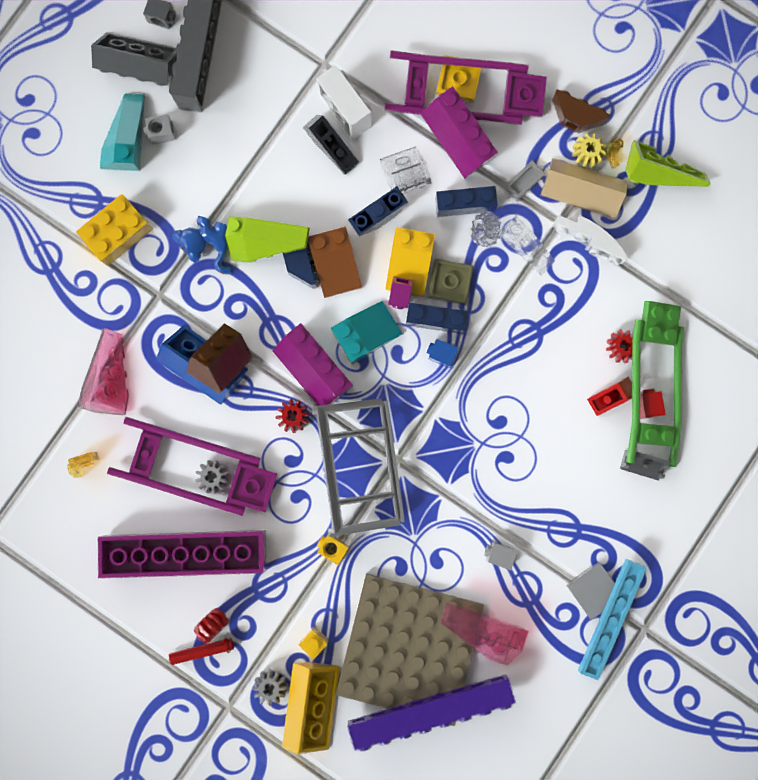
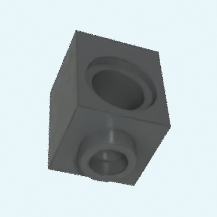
(159, 13)

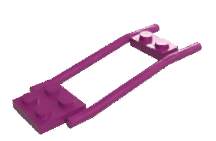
(522, 95)
(249, 487)

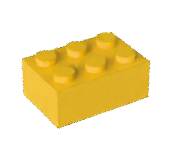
(114, 230)

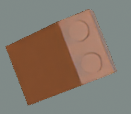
(334, 262)

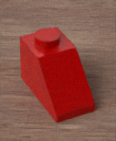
(611, 396)

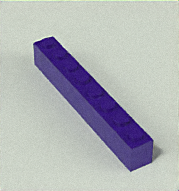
(431, 712)

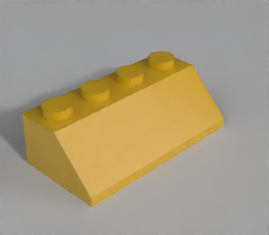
(310, 707)

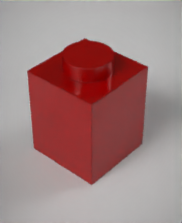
(651, 404)

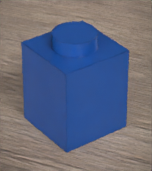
(442, 353)

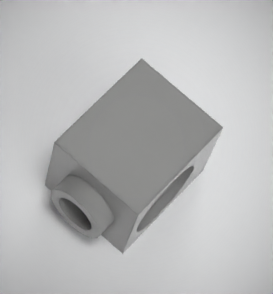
(167, 132)
(500, 555)

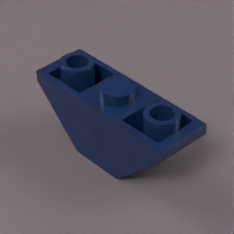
(378, 212)
(299, 267)

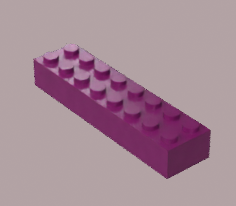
(182, 554)

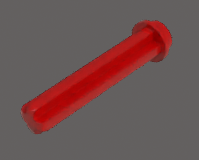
(201, 651)

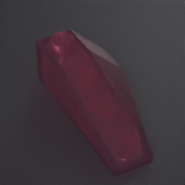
(104, 383)
(490, 636)

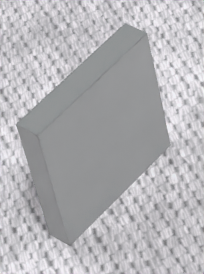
(592, 590)

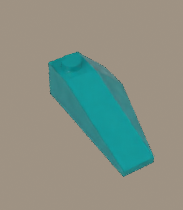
(123, 142)

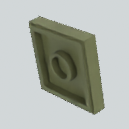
(450, 281)

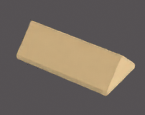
(584, 188)

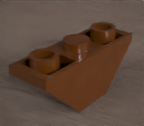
(577, 113)

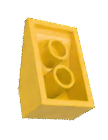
(411, 258)

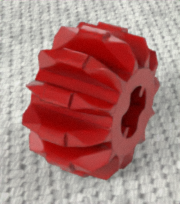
(615, 341)
(299, 417)
(211, 625)

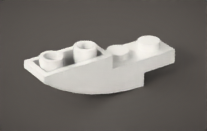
(599, 241)

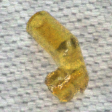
(612, 151)

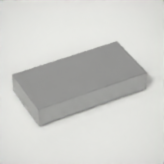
(524, 181)

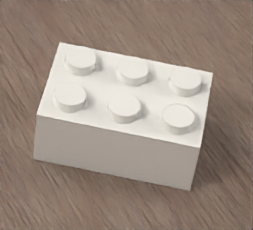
(344, 101)

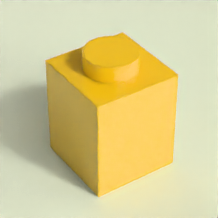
(313, 642)

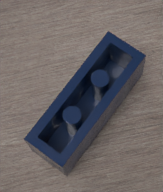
(466, 201)
(437, 318)

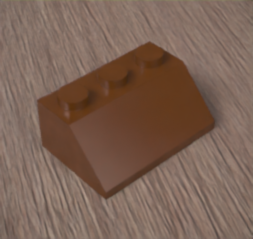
(220, 359)

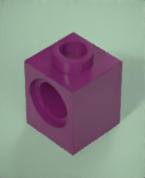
(400, 292)

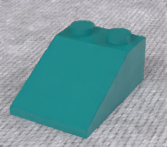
(366, 332)

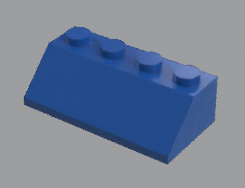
(176, 355)

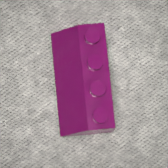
(459, 132)
(312, 366)

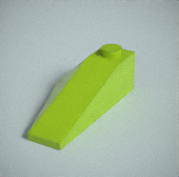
(653, 169)
(257, 238)

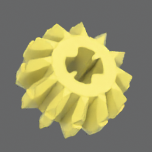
(586, 143)

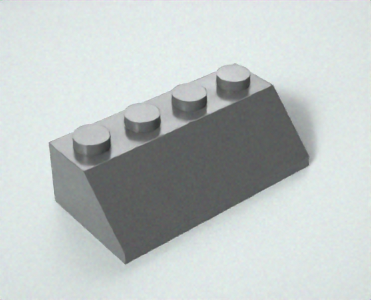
(133, 58)

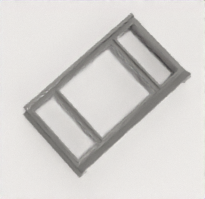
(330, 473)

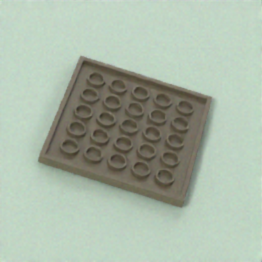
(401, 647)

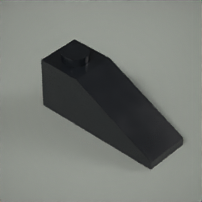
(330, 143)

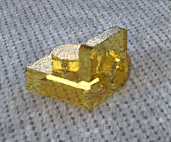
(84, 460)

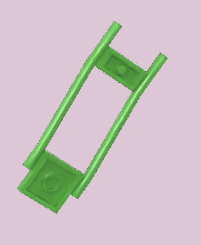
(657, 326)

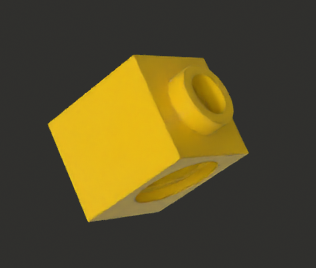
(334, 557)

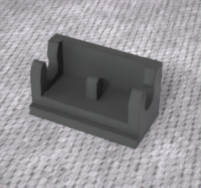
(645, 466)

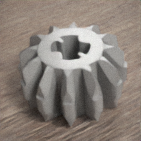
(207, 472)
(276, 693)

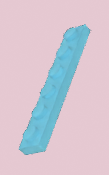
(612, 619)

